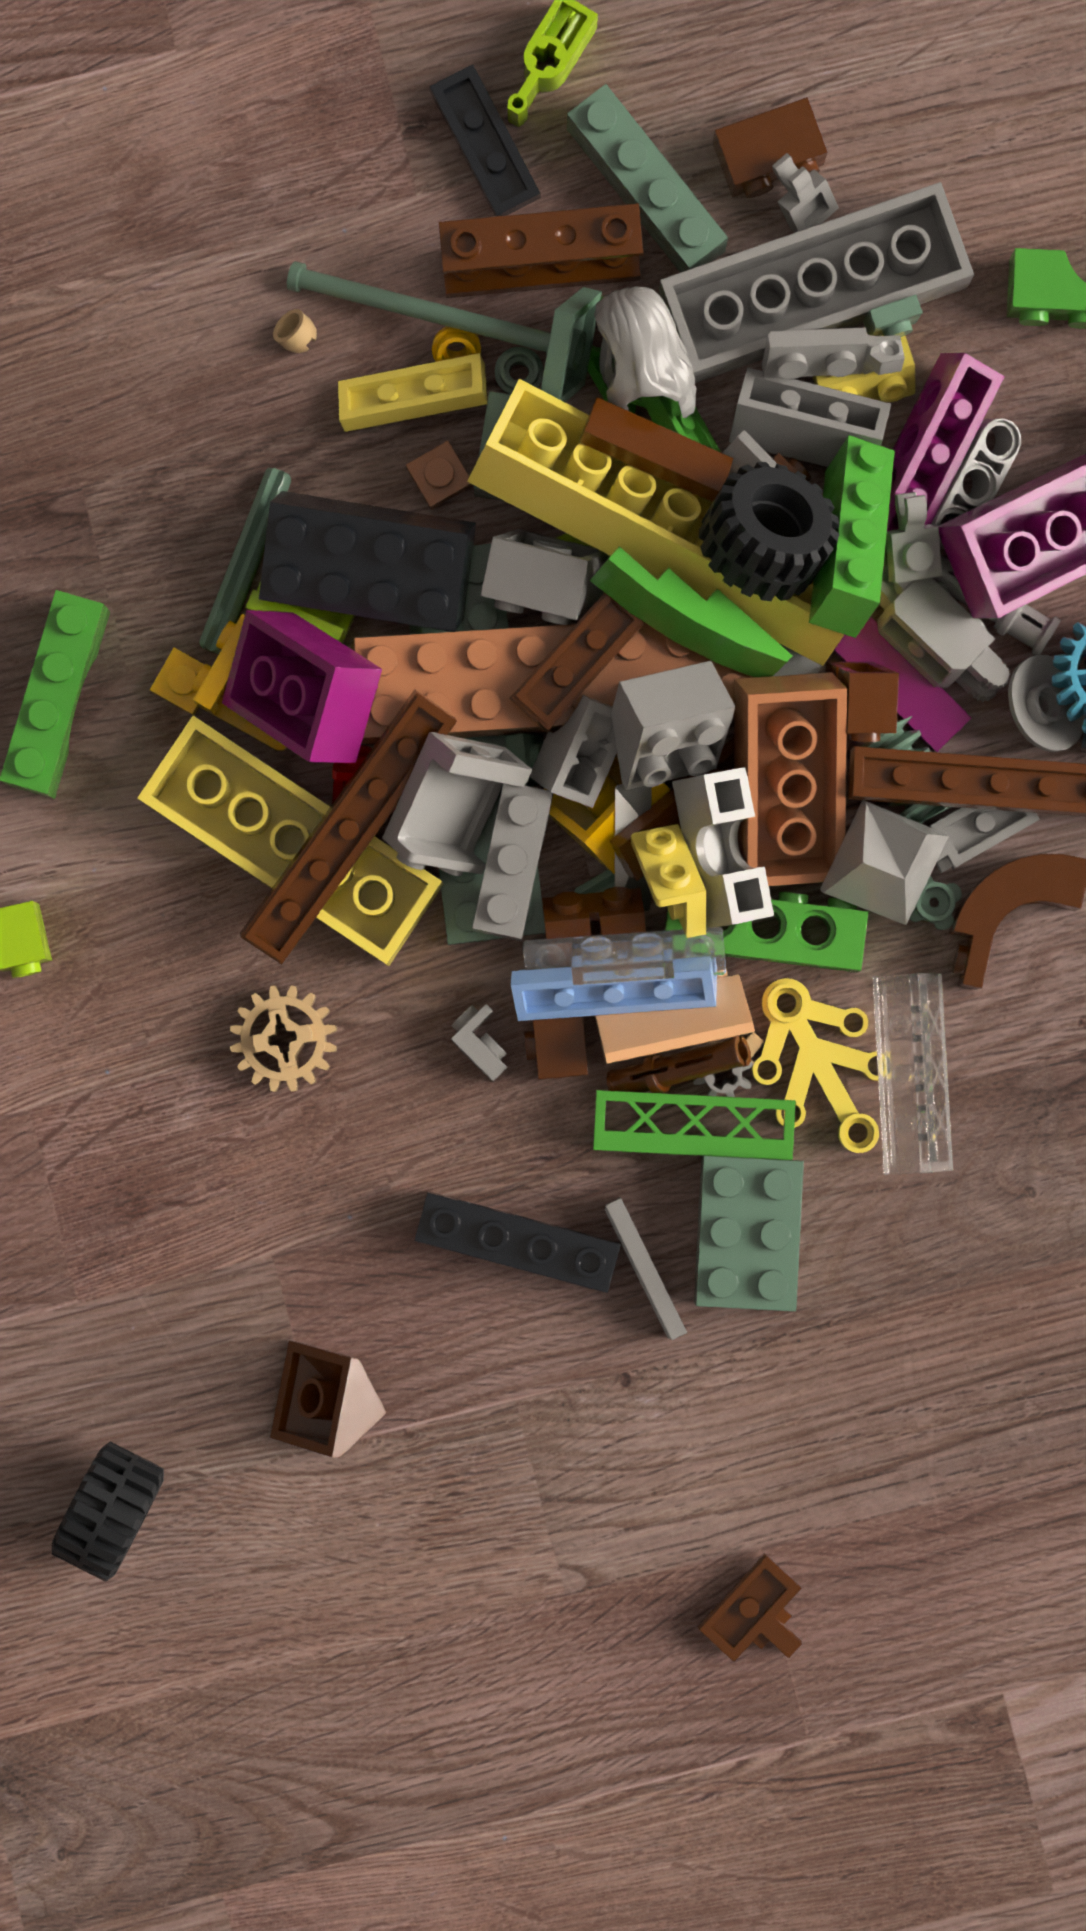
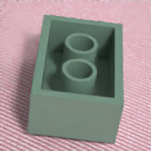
(748, 1233)

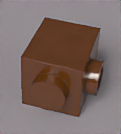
(557, 1047)

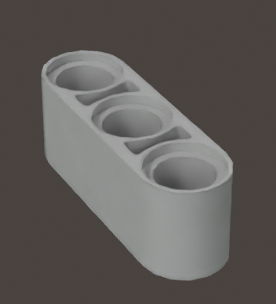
(985, 468)

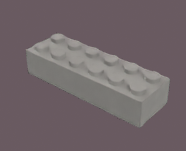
(817, 279)

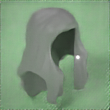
(645, 350)

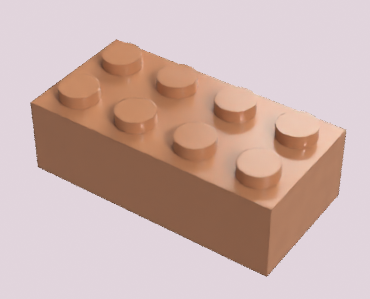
(794, 754)

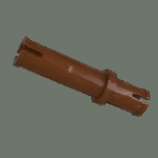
(661, 1072)

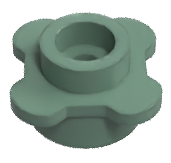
(942, 914)

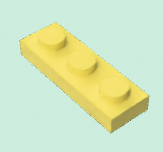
(412, 392)

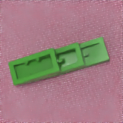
(707, 627)

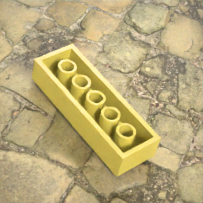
(264, 821)

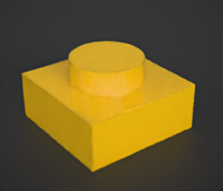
(176, 681)

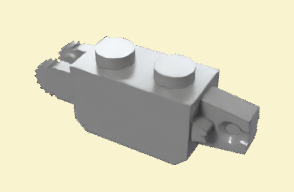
(940, 637)

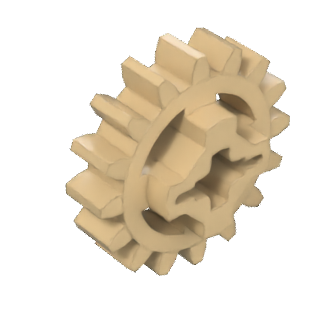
(262, 1043)

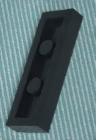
(485, 142)

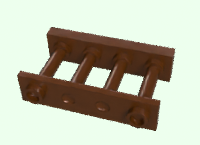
(541, 250)

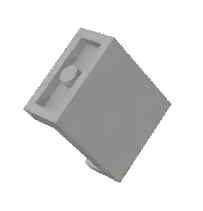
(450, 802)

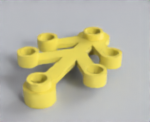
(816, 1057)

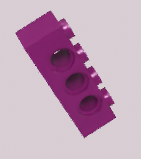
(941, 429)

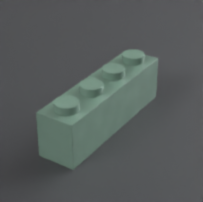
(645, 177)

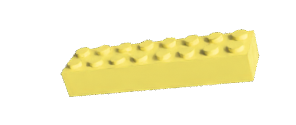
(608, 504)

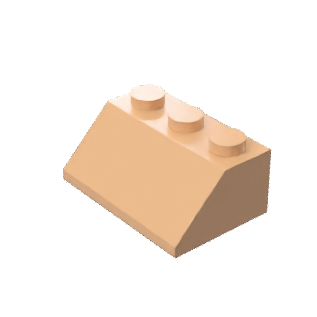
(655, 1032)

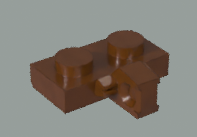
(754, 1612)

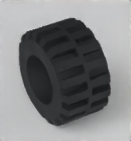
(768, 531)
(107, 1511)

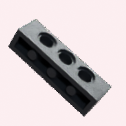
(517, 1241)

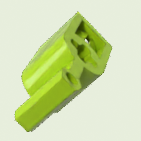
(561, 36)

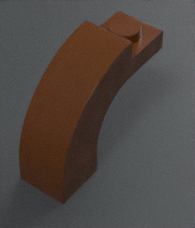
(1034, 879)

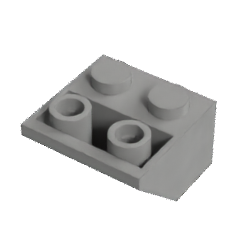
(670, 724)

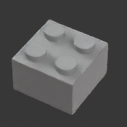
(542, 575)

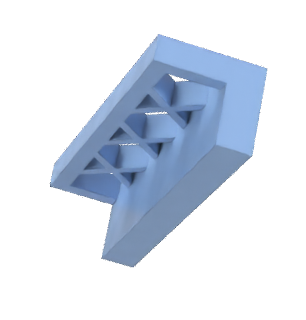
(552, 995)

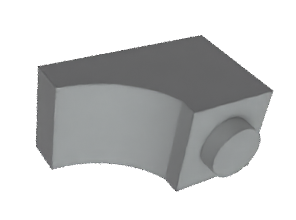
(578, 754)

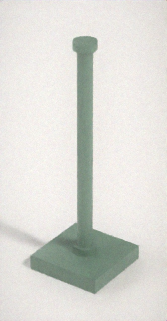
(566, 346)

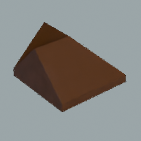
(324, 1401)

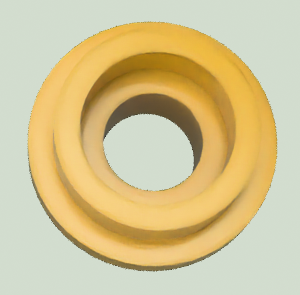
(449, 335)

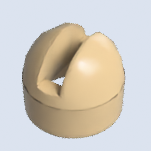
(295, 331)

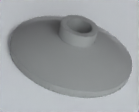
(1036, 709)

